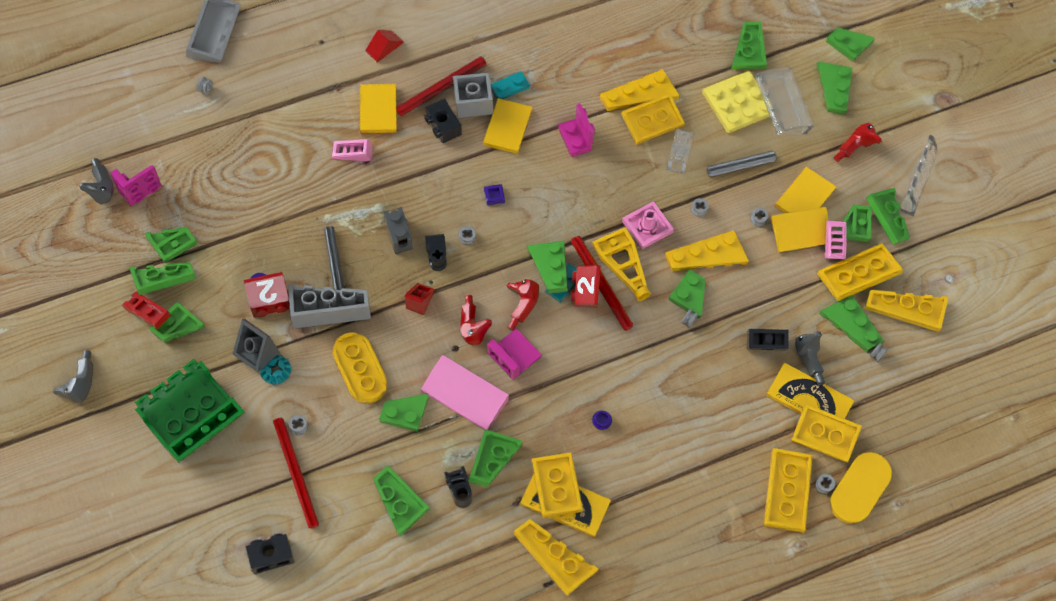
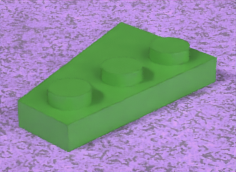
(750, 48)
(836, 86)
(888, 214)
(551, 264)
(154, 279)
(854, 322)
(492, 457)
(400, 500)

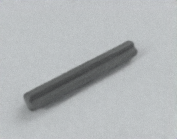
(741, 163)
(333, 258)

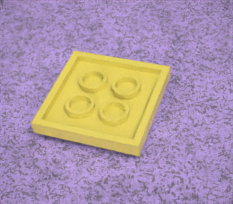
(737, 101)

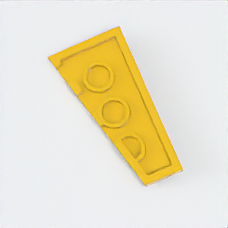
(639, 91)
(711, 252)
(917, 310)
(556, 559)

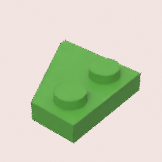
(849, 43)
(857, 224)
(171, 242)
(690, 293)
(178, 324)
(405, 412)

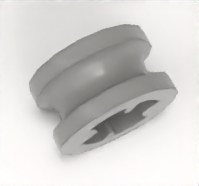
(204, 85)
(759, 211)
(699, 212)
(467, 230)
(690, 318)
(878, 352)
(300, 430)
(828, 478)

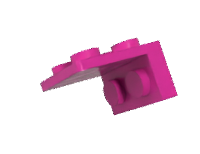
(578, 133)
(137, 187)
(513, 353)

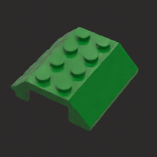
(187, 410)

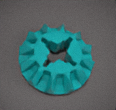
(278, 376)

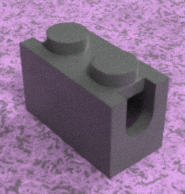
(398, 230)

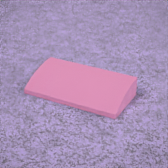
(465, 393)

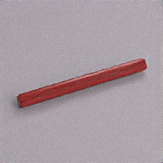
(439, 87)
(604, 286)
(296, 473)

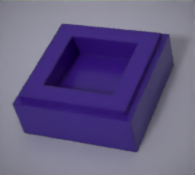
(494, 194)

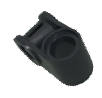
(436, 251)
(457, 484)

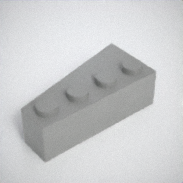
(327, 306)

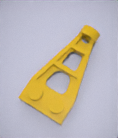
(614, 243)

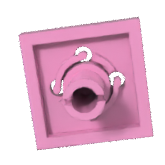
(649, 220)

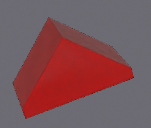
(383, 44)
(418, 298)

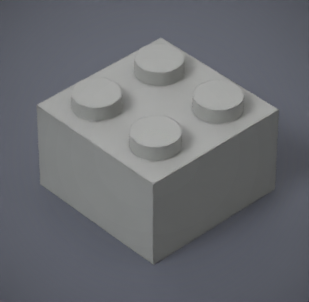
(473, 95)

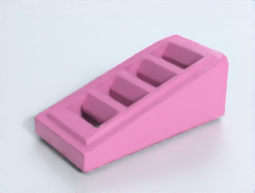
(363, 154)
(842, 255)

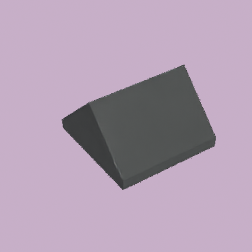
(254, 346)

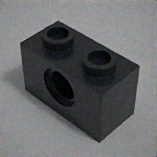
(439, 112)
(767, 339)
(281, 557)

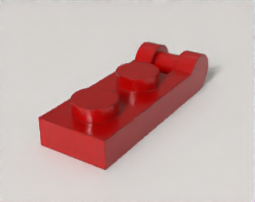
(146, 310)

